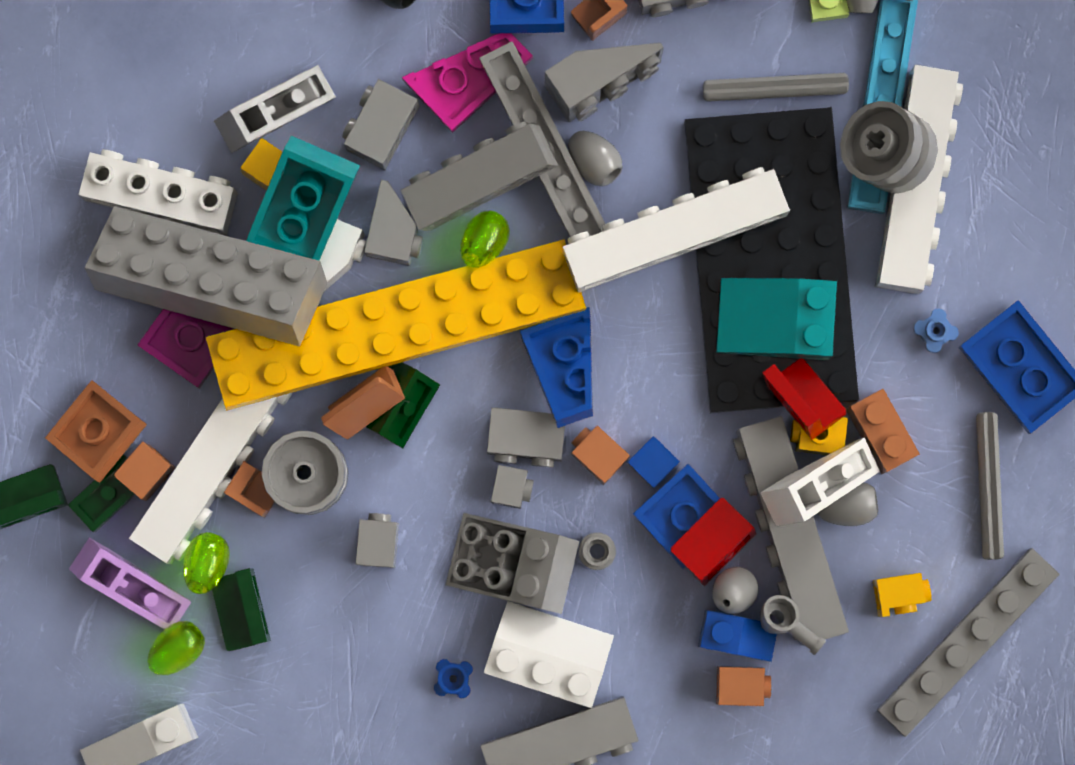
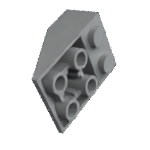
(599, 74)
(512, 563)

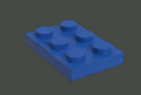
(1022, 366)

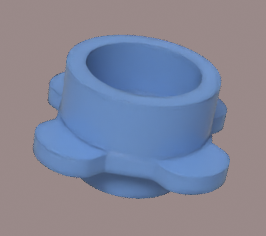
(925, 330)

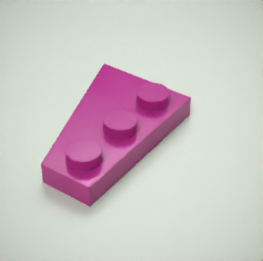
(459, 84)

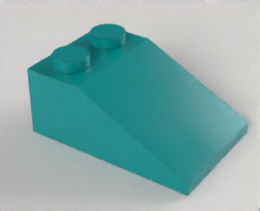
(303, 200)
(777, 317)

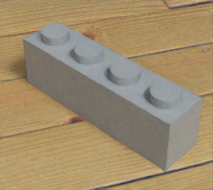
(479, 176)
(567, 739)

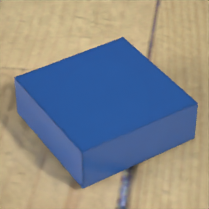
(653, 462)

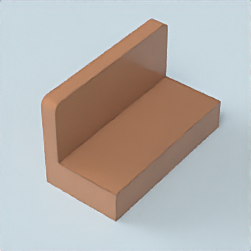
(364, 403)

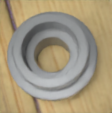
(609, 551)

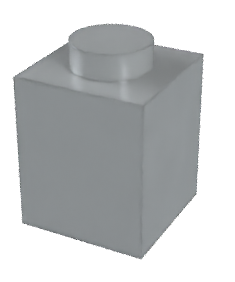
(377, 541)

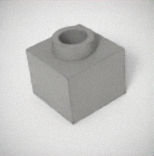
(511, 487)

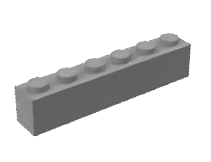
(795, 546)

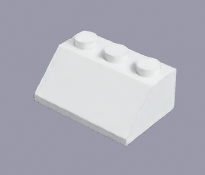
(549, 654)

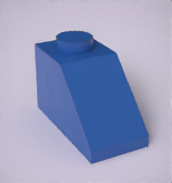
(736, 636)

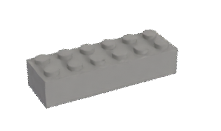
(206, 275)

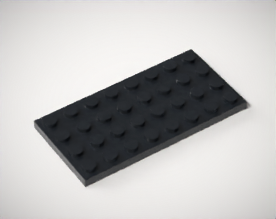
(798, 246)

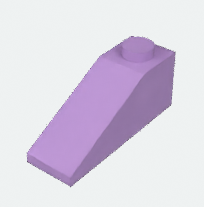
(128, 584)

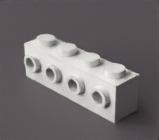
(159, 192)

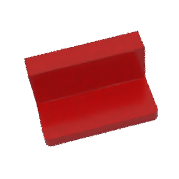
(805, 397)
(713, 541)

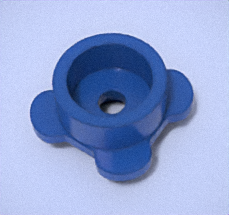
(461, 671)

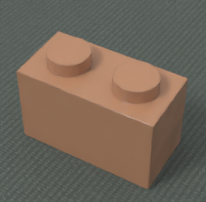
(883, 431)

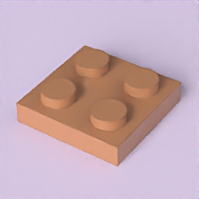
(95, 431)

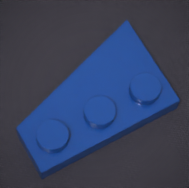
(563, 365)

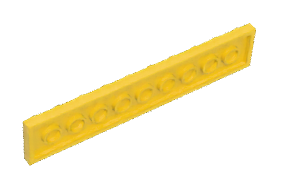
(399, 325)

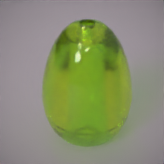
(484, 238)
(205, 562)
(175, 648)

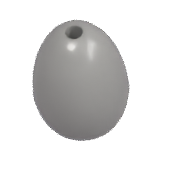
(595, 158)
(853, 508)
(735, 590)

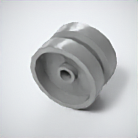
(888, 147)
(327, 475)

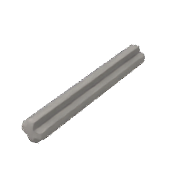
(775, 87)
(989, 485)

